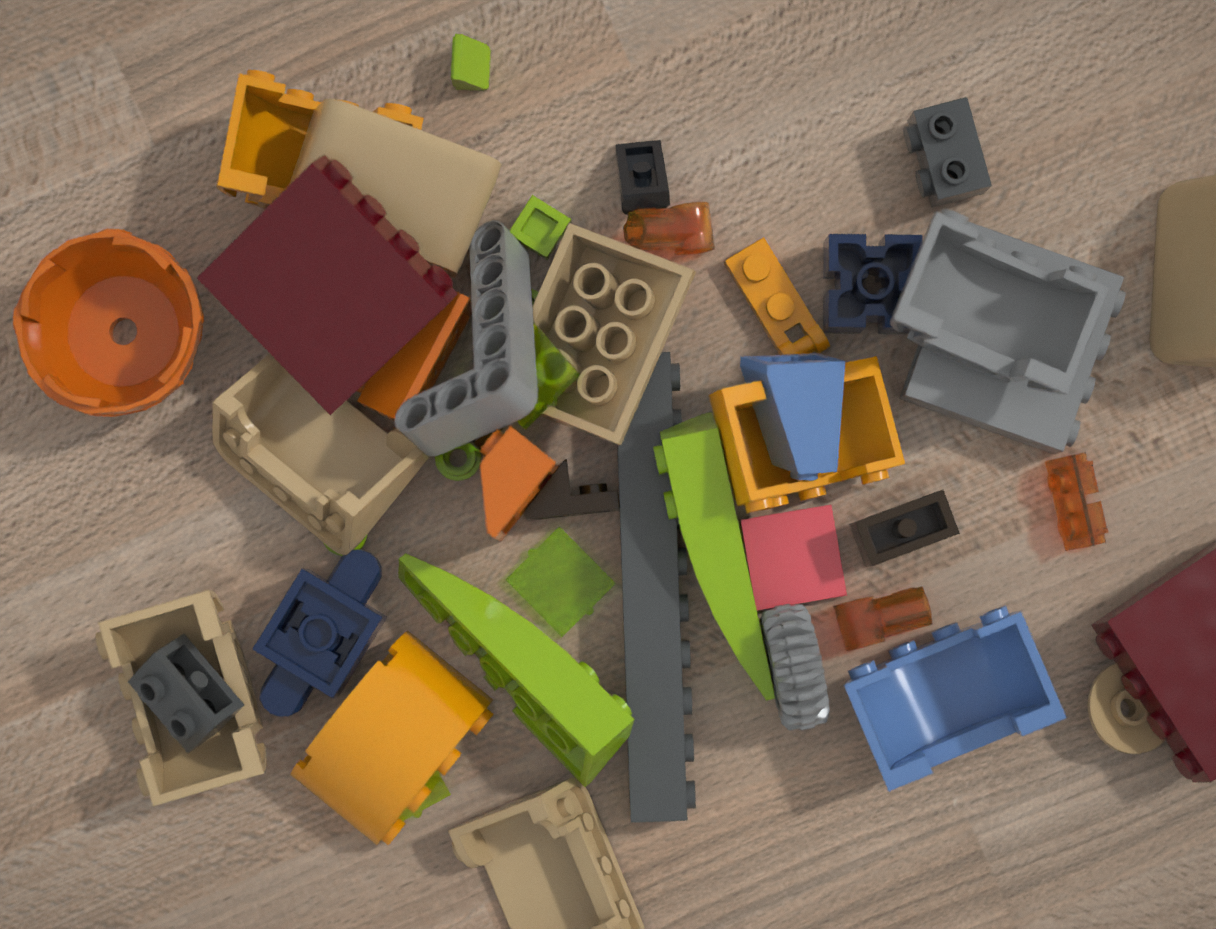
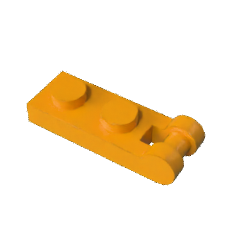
(775, 299)

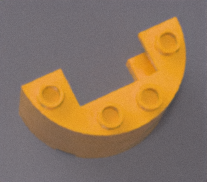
(268, 135)
(866, 442)
(392, 738)

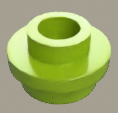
(463, 472)

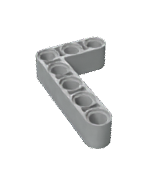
(504, 371)

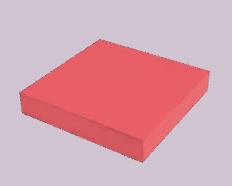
(793, 557)

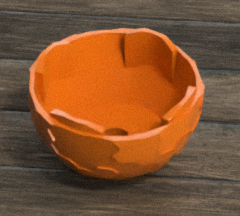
(71, 314)

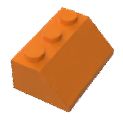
(418, 362)
(511, 479)

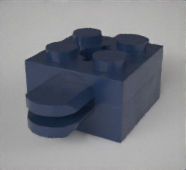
(320, 633)

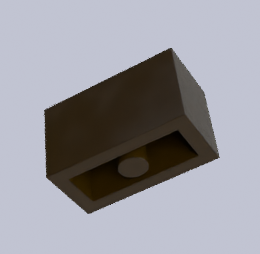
(904, 528)

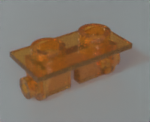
(1069, 482)

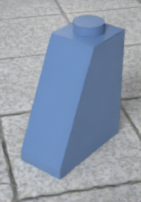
(800, 410)

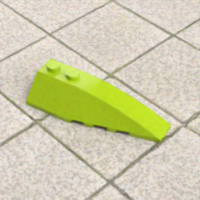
(711, 532)
(552, 691)

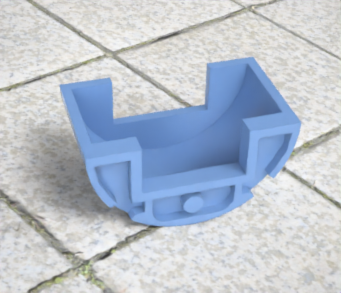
(952, 695)

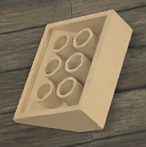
(610, 319)

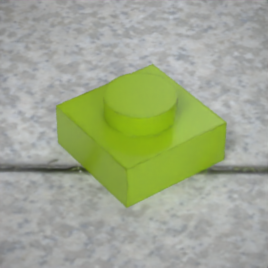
(540, 227)

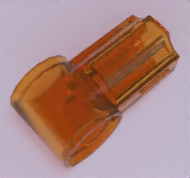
(679, 228)
(871, 620)

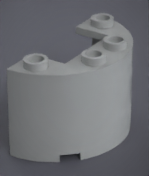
(997, 307)

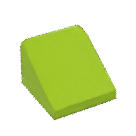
(470, 64)

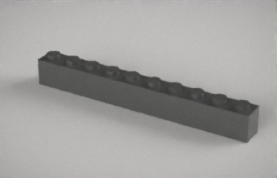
(654, 613)

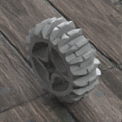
(795, 666)

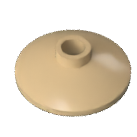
(1121, 733)

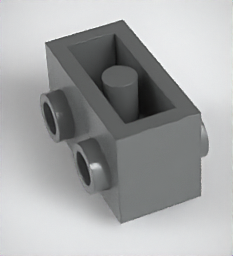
(951, 152)
(185, 693)

